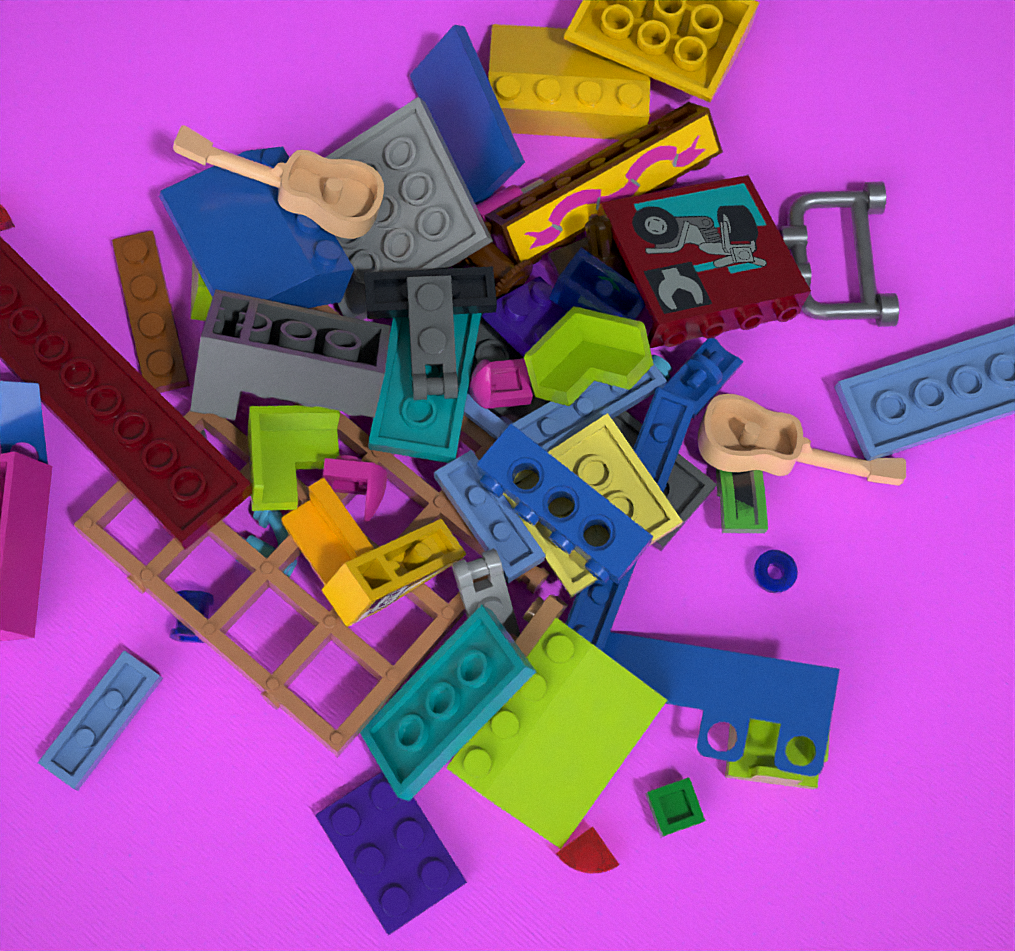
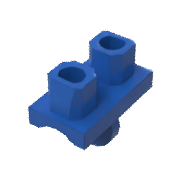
(704, 373)

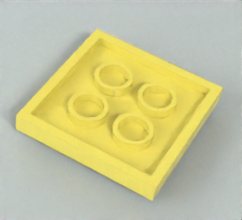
(613, 469)

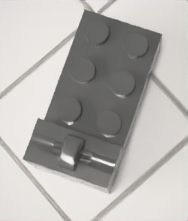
(287, 356)

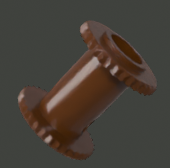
(506, 273)

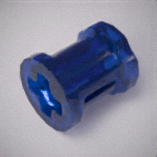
(201, 602)

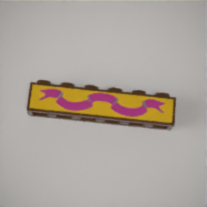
(630, 167)

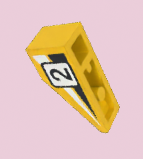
(391, 571)

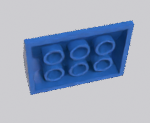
(252, 243)

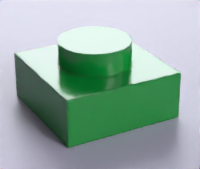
(675, 807)

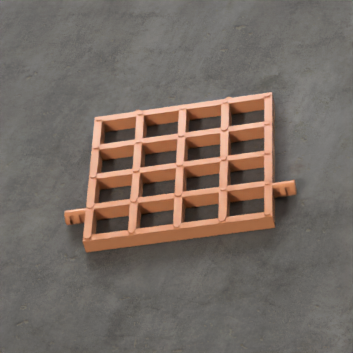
(269, 574)

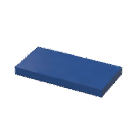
(467, 114)

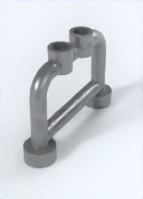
(864, 202)

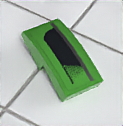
(742, 501)

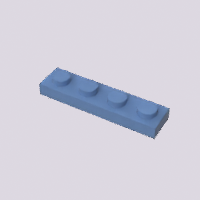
(557, 422)

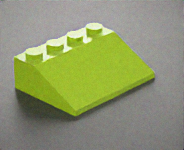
(558, 735)

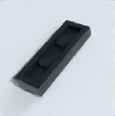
(471, 291)

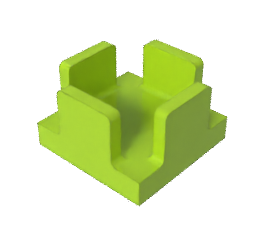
(759, 754)

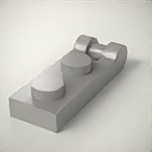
(488, 592)

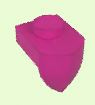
(500, 384)
(353, 476)

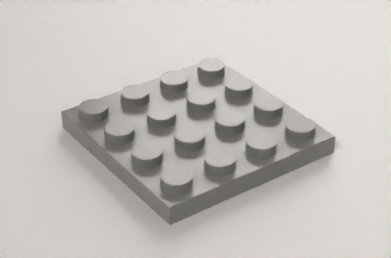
(425, 204)

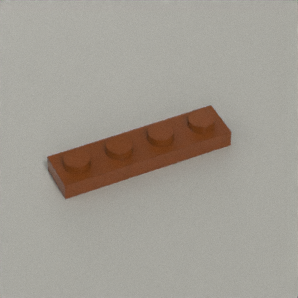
(150, 311)

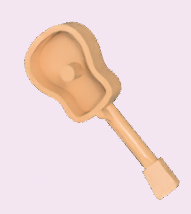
(334, 193)
(748, 437)

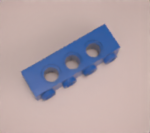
(518, 452)

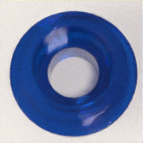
(784, 563)

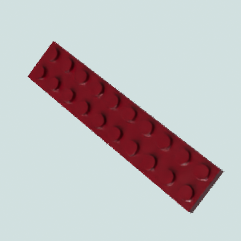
(113, 407)

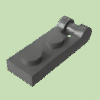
(432, 335)

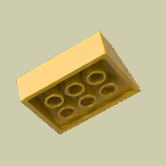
(669, 40)
(562, 87)

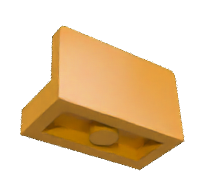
(325, 531)

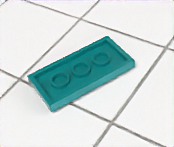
(429, 426)
(446, 702)

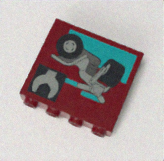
(706, 259)

